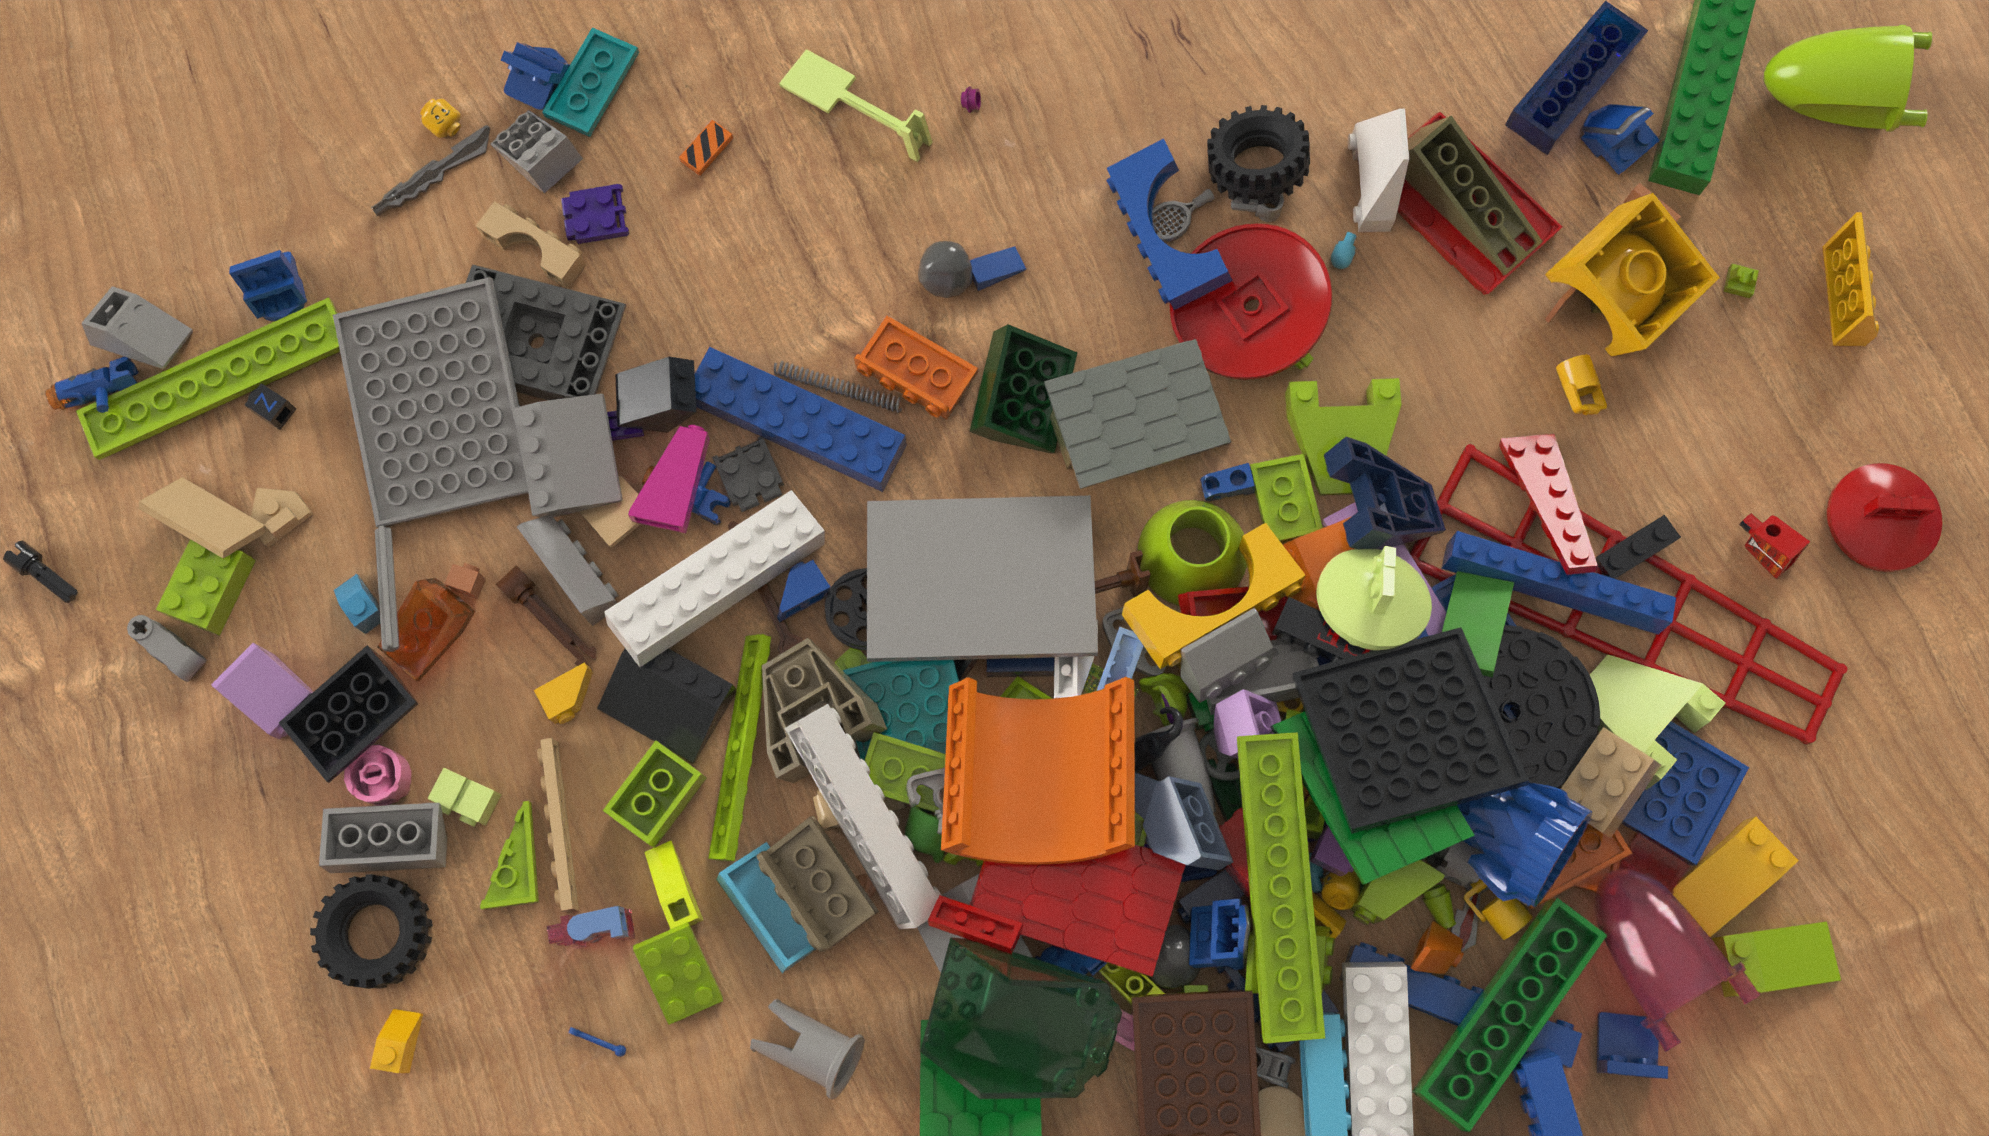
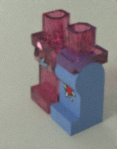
(592, 927)

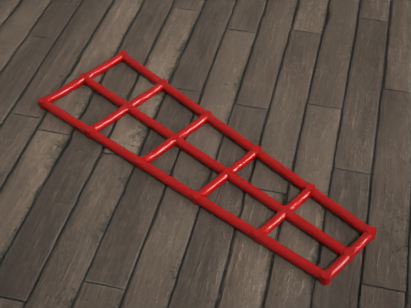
(1688, 582)

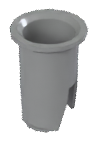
(1184, 759)
(819, 1052)

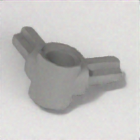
(1263, 212)

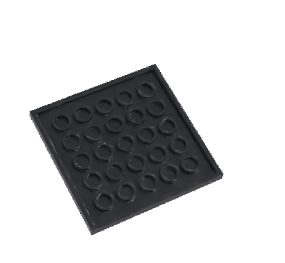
(1408, 730)

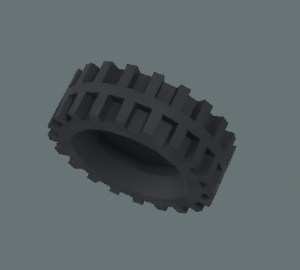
(1253, 130)
(335, 919)

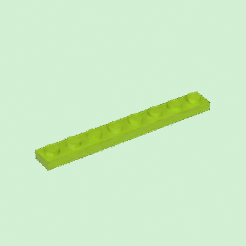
(739, 749)

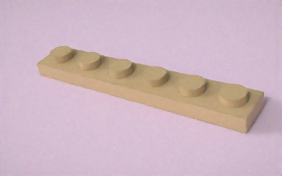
(559, 836)

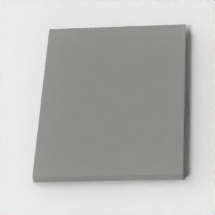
(433, 402)
(980, 579)

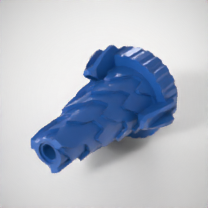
(1524, 839)

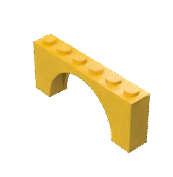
(1166, 631)

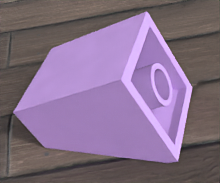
(262, 688)

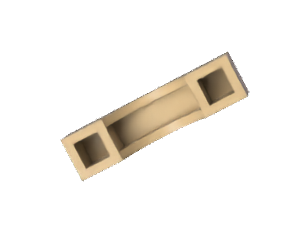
(505, 228)

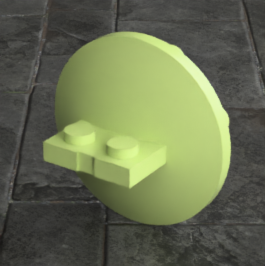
(1373, 598)

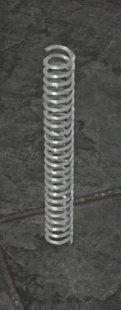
(835, 387)

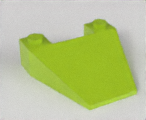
(1321, 428)

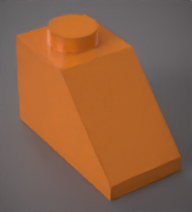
(1437, 950)

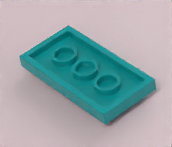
(591, 82)

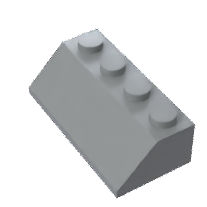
(569, 567)
(383, 838)

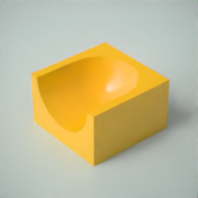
(1637, 272)

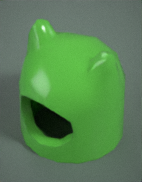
(922, 832)

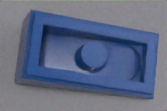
(996, 267)

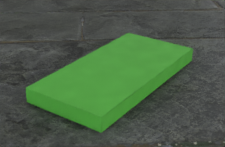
(1481, 610)

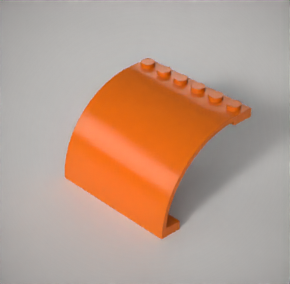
(1039, 775)

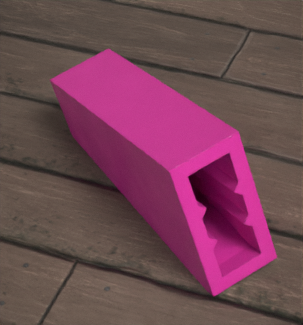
(673, 484)

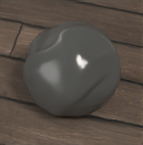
(945, 269)
(1173, 965)

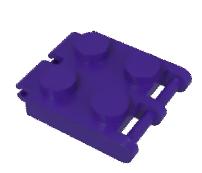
(592, 214)

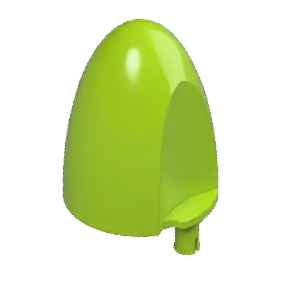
(1850, 76)

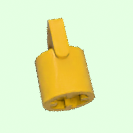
(1580, 379)
(1503, 916)

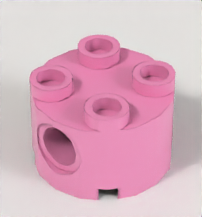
(378, 776)

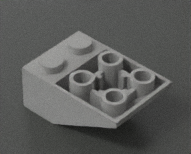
(537, 150)
(134, 328)

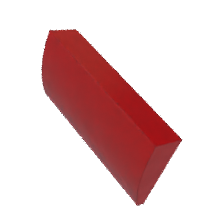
(1220, 600)

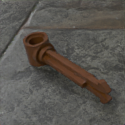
(521, 590)

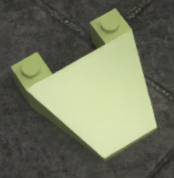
(1642, 701)

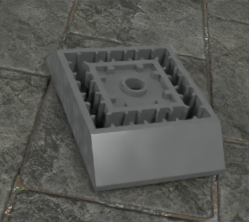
(575, 332)

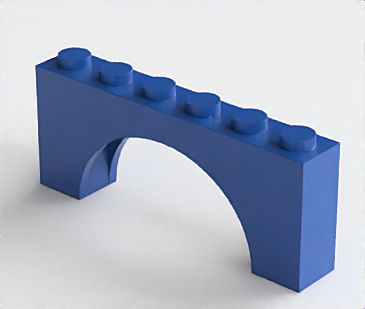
(1181, 274)

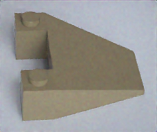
(800, 684)

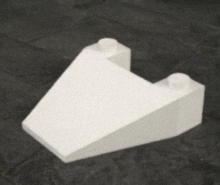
(1383, 160)

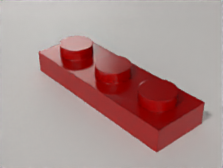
(975, 924)

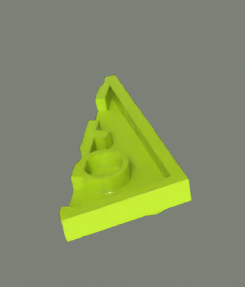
(516, 874)

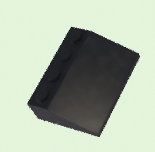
(668, 701)
(348, 713)

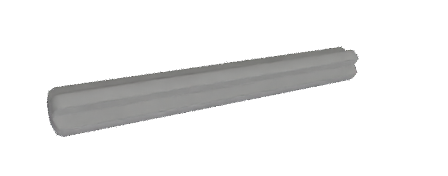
(386, 589)

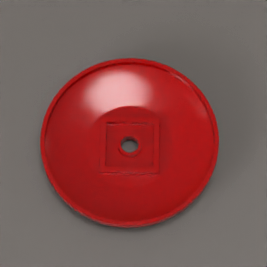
(1292, 296)

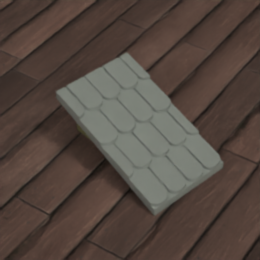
(1135, 413)

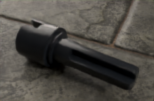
(30, 563)

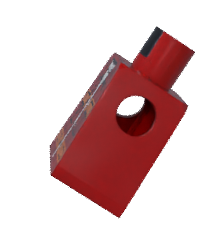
(1773, 543)

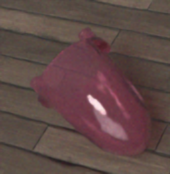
(1661, 949)

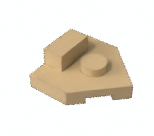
(279, 512)

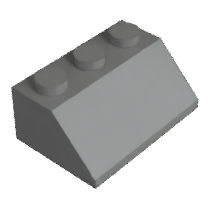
(1226, 656)

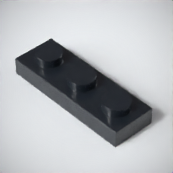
(1637, 548)

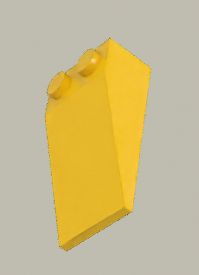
(1733, 874)

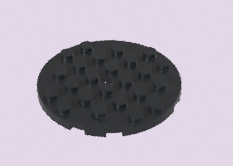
(1553, 702)

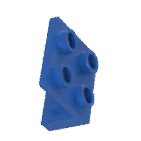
(1627, 1047)

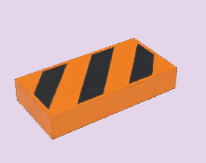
(706, 147)

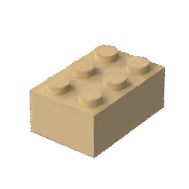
(1610, 780)

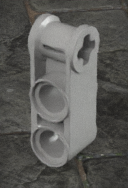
(166, 647)
(1273, 1066)

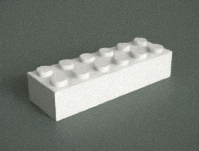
(1377, 1048)

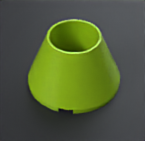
(1176, 576)

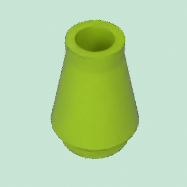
(1440, 905)

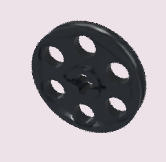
(850, 608)

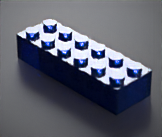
(1576, 77)

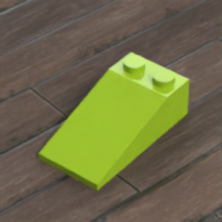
(1782, 957)

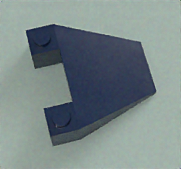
(1389, 499)

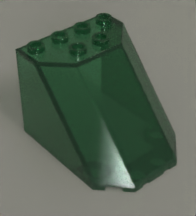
(1018, 1024)

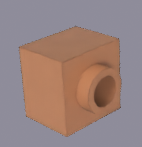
(465, 580)

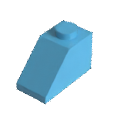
(358, 604)

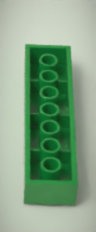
(1701, 94)
(1509, 1014)

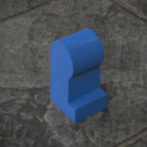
(1228, 483)

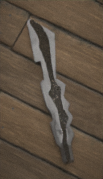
(434, 171)

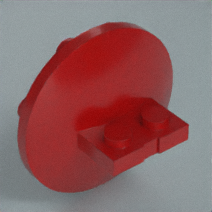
(1884, 517)

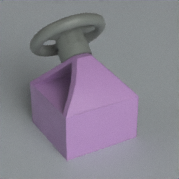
(1234, 717)

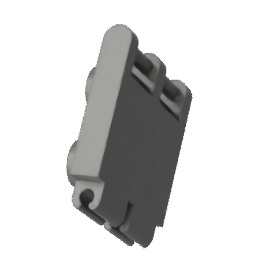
(749, 474)

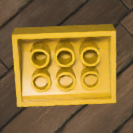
(1850, 285)

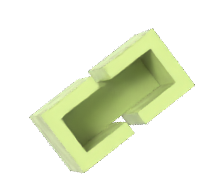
(464, 797)

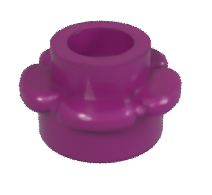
(971, 99)

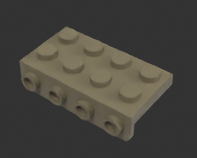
(816, 885)

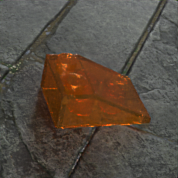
(428, 626)

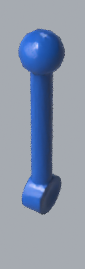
(619, 1050)

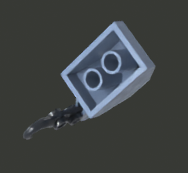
(1176, 809)

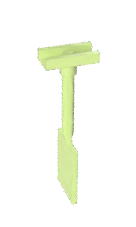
(826, 84)

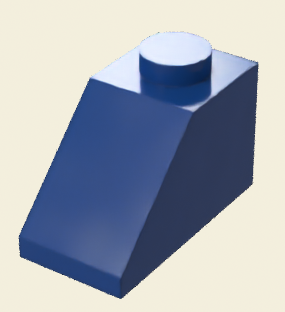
(803, 588)

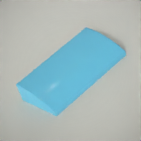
(764, 910)

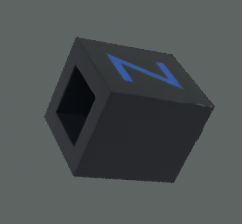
(270, 406)

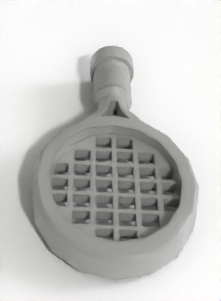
(1206, 196)

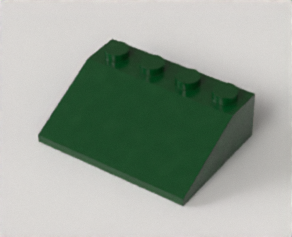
(1012, 392)

